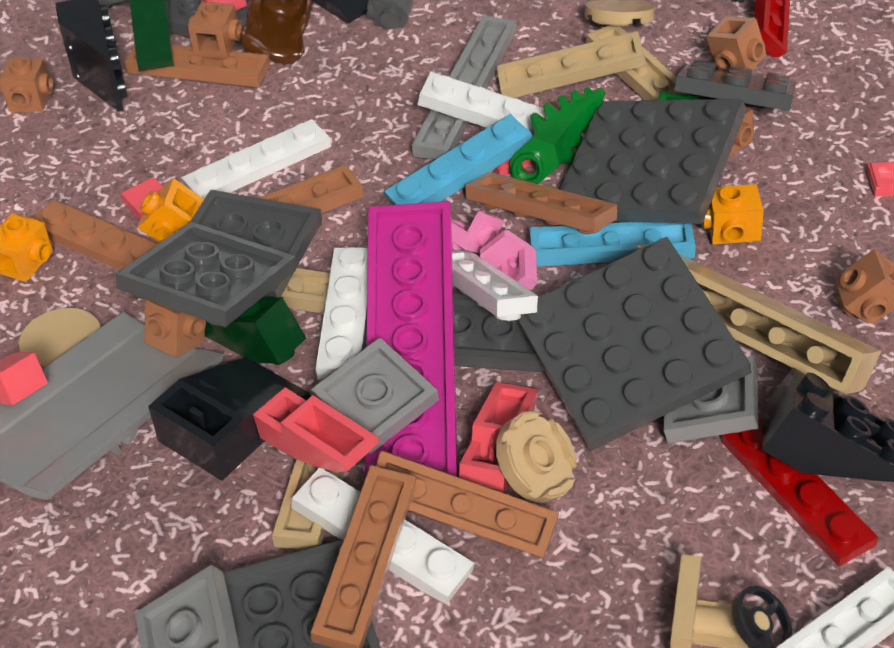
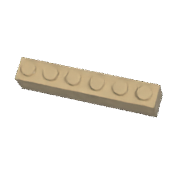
(786, 332)

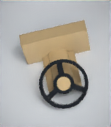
(722, 623)

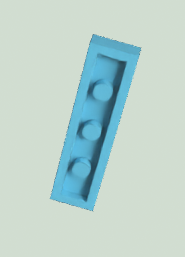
(461, 164)
(569, 247)

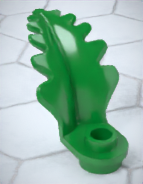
(556, 134)

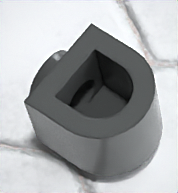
(389, 13)

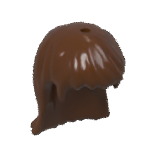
(277, 29)

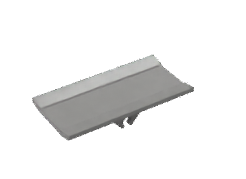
(89, 406)

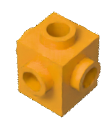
(738, 209)
(168, 210)
(23, 247)

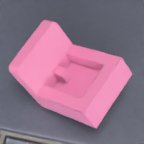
(481, 232)
(512, 258)

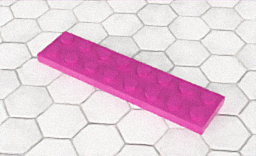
(414, 314)

